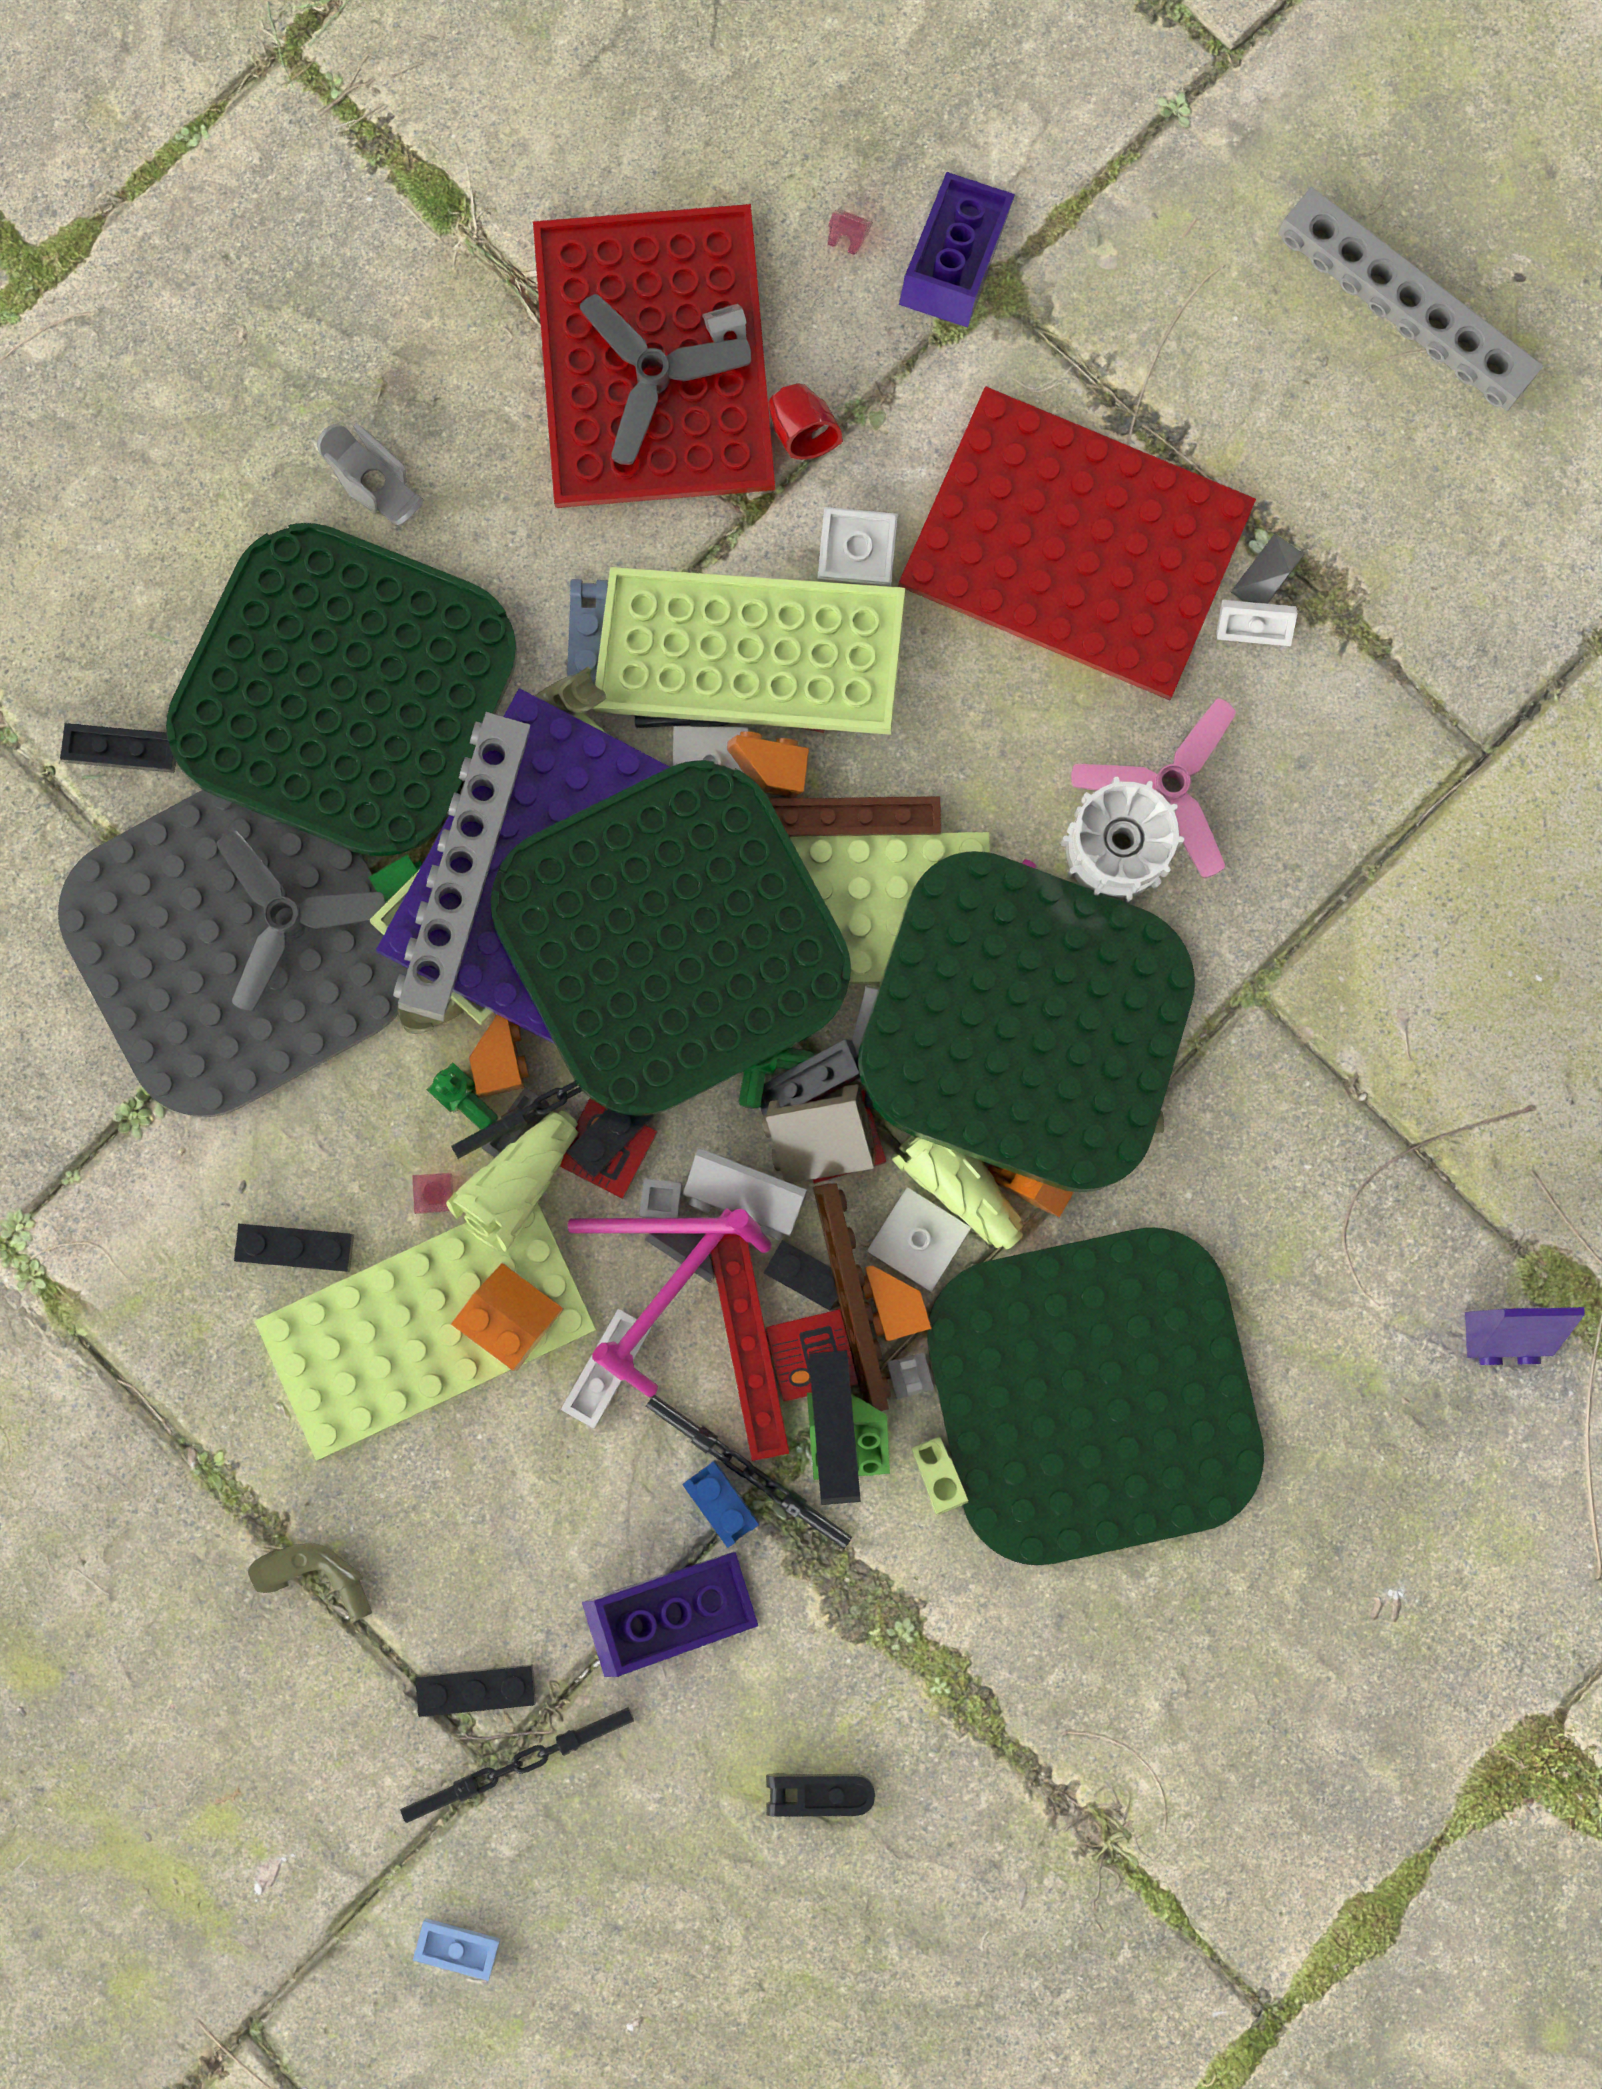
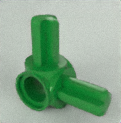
(754, 1077)
(457, 1093)

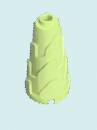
(509, 1187)
(963, 1187)

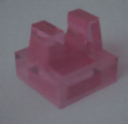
(850, 225)

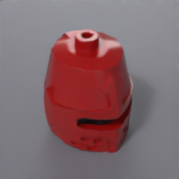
(798, 414)

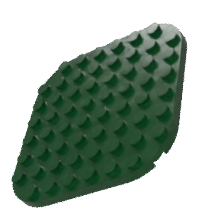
(341, 688)
(670, 937)
(1027, 1022)
(1095, 1396)

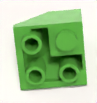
(870, 1438)

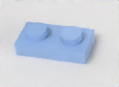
(456, 1949)

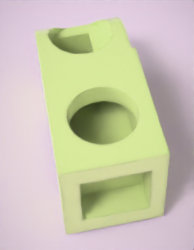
(939, 1476)

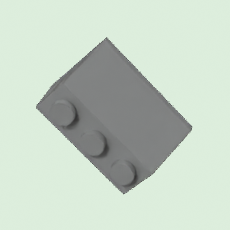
(733, 1186)

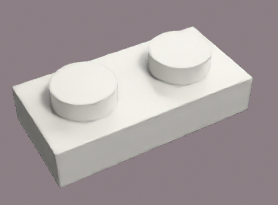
(1256, 622)

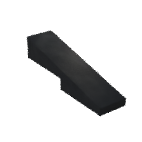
(834, 1428)

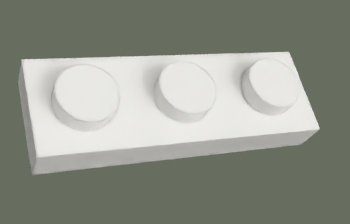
(596, 1384)

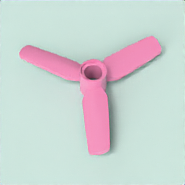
(1187, 761)

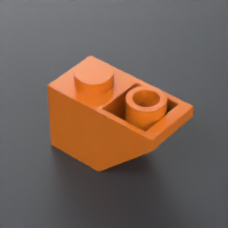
(773, 765)
(496, 1060)
(1032, 1191)
(897, 1305)

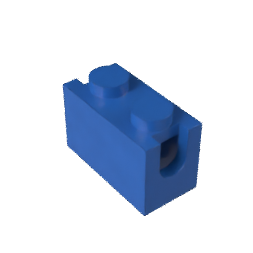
(721, 1503)

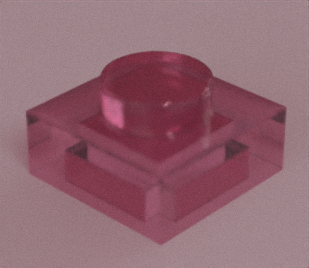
(432, 1192)

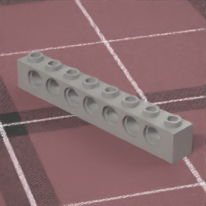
(1405, 280)
(510, 740)

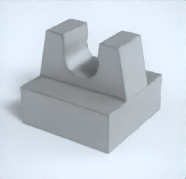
(724, 320)
(660, 1199)
(910, 1375)

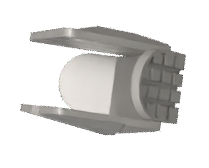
(353, 461)

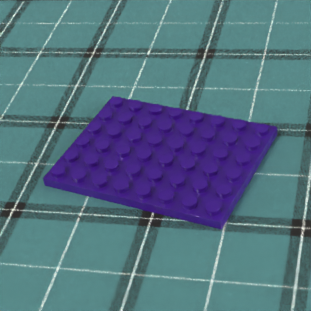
(560, 774)

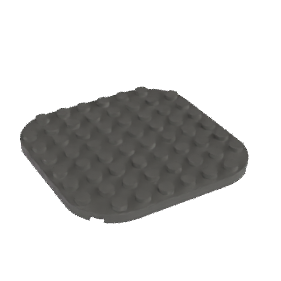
(168, 936)

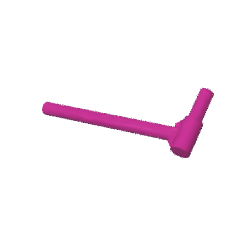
(737, 1223)
(617, 1357)

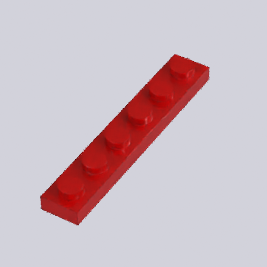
(749, 1348)

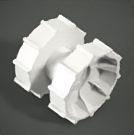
(1139, 815)

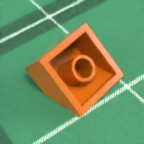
(507, 1317)

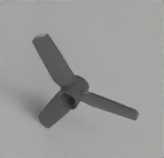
(681, 365)
(266, 891)

